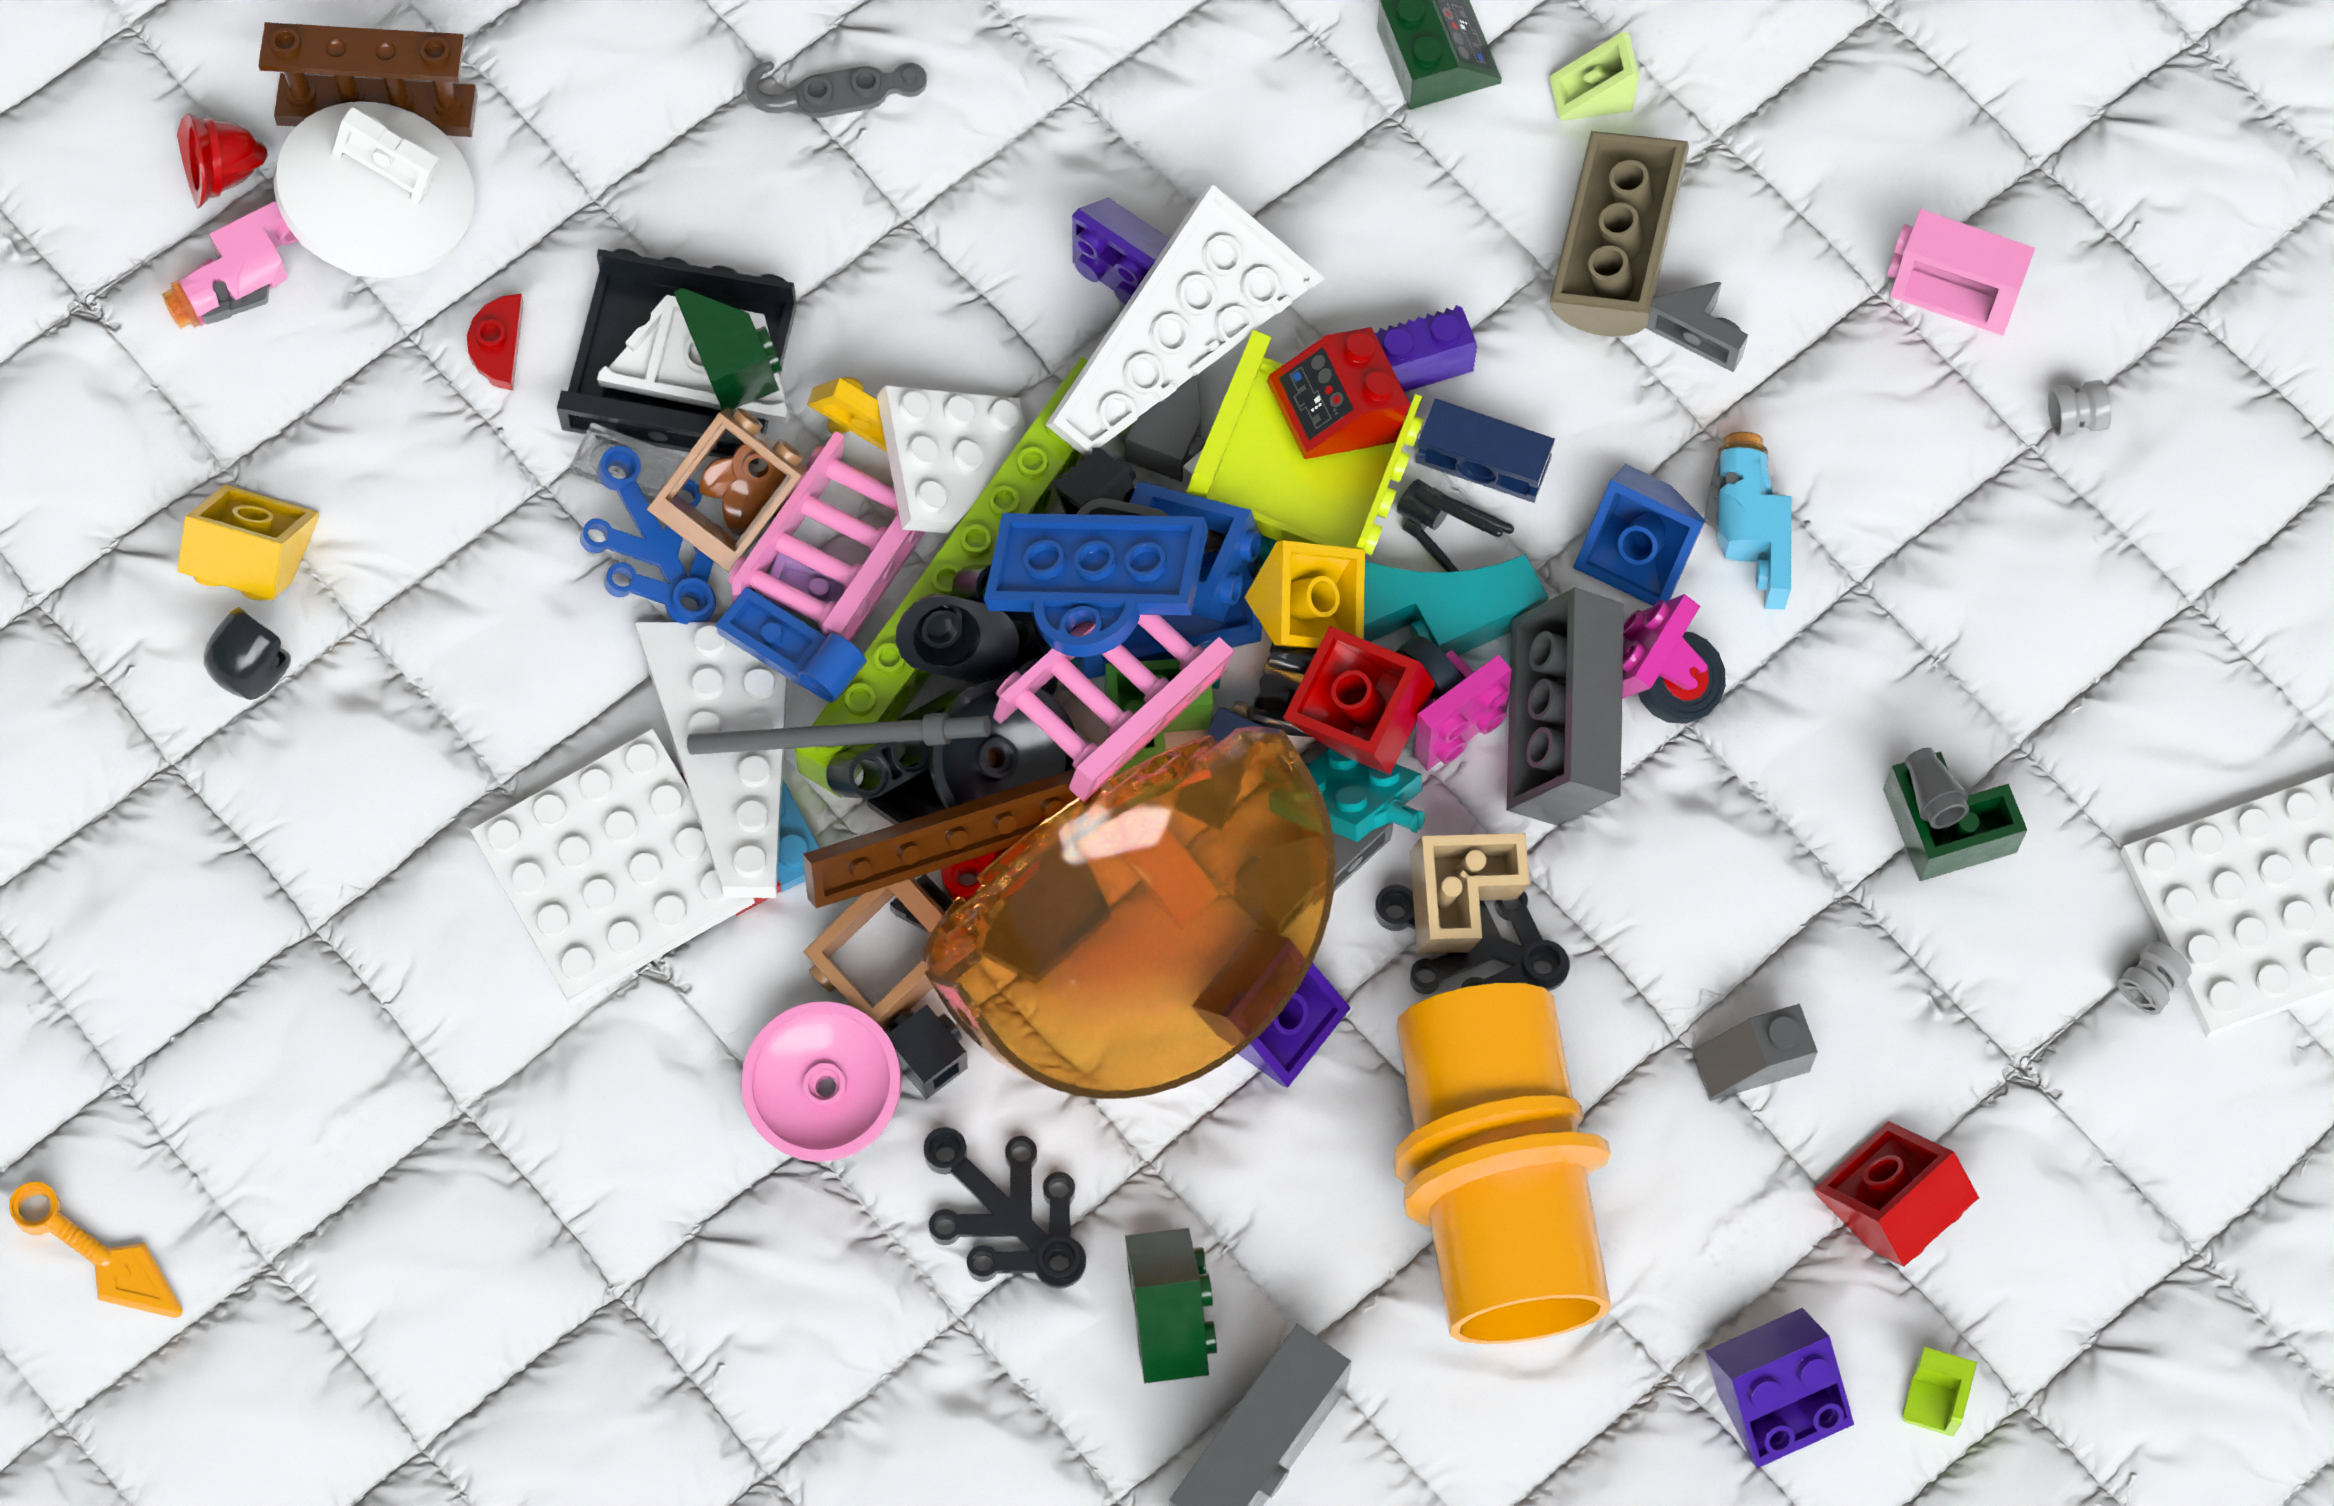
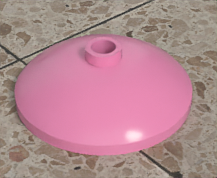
(792, 1061)

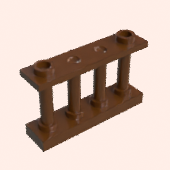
(374, 54)

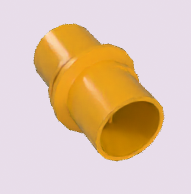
(1501, 1164)

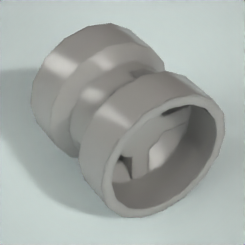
(2083, 408)
(2154, 977)

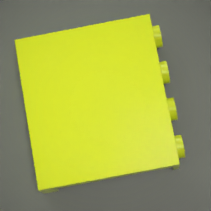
(1259, 467)

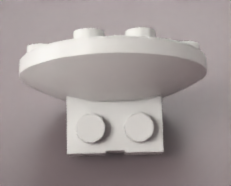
(374, 189)

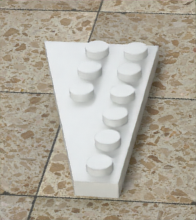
(1193, 306)
(736, 795)

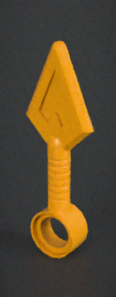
(123, 1273)

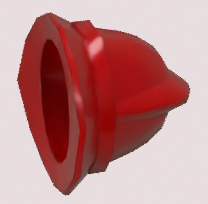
(216, 155)

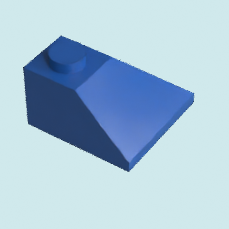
(1640, 536)

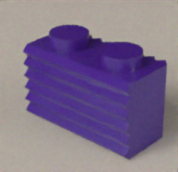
(1430, 348)

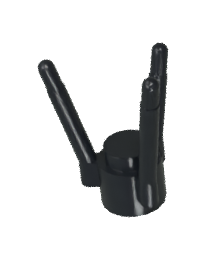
(1428, 507)

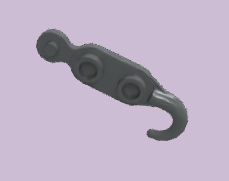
(837, 91)

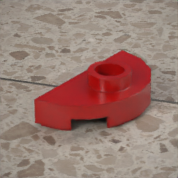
(495, 340)

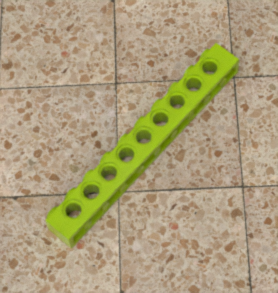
(1020, 486)

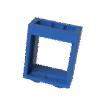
(1238, 549)

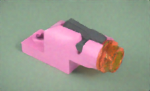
(241, 274)

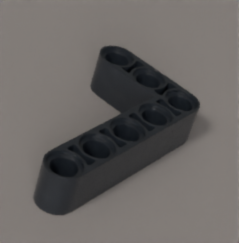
(879, 761)

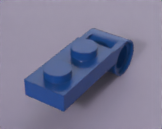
(791, 646)

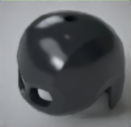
(242, 656)

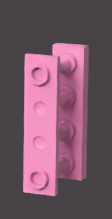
(862, 583)
(1127, 730)

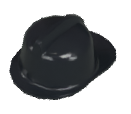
(957, 638)

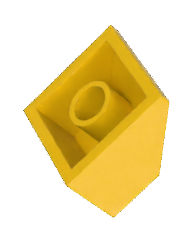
(245, 542)

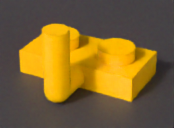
(849, 409)

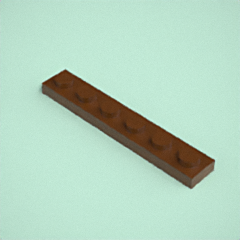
(933, 840)

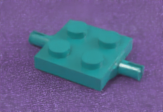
(1364, 797)

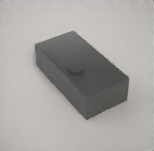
(1565, 707)
(1268, 1426)

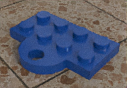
(1095, 572)

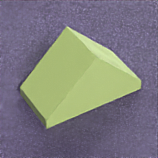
(1597, 82)

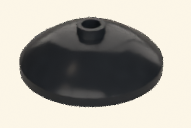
(1022, 749)

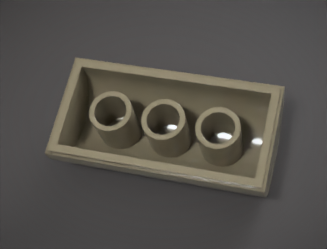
(1618, 232)

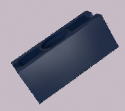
(1484, 450)

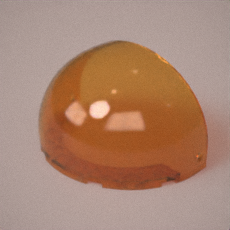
(1147, 925)

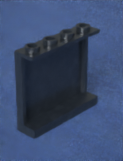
(623, 301)

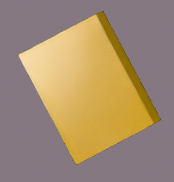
(1307, 590)

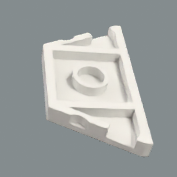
(666, 365)

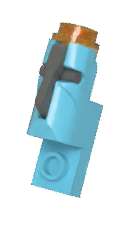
(1748, 517)

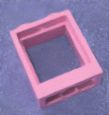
(1959, 271)

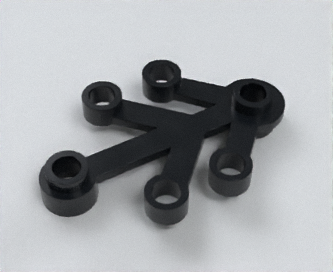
(1490, 947)
(1009, 1215)

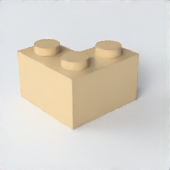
(1451, 879)

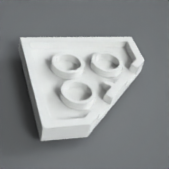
(944, 450)

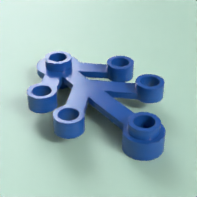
(656, 547)

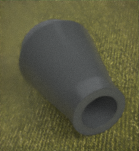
(1936, 790)

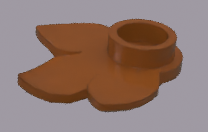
(741, 489)

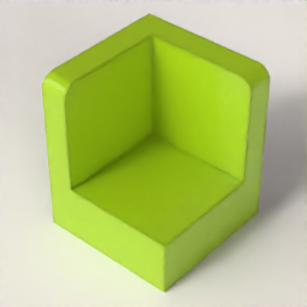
(1939, 1391)

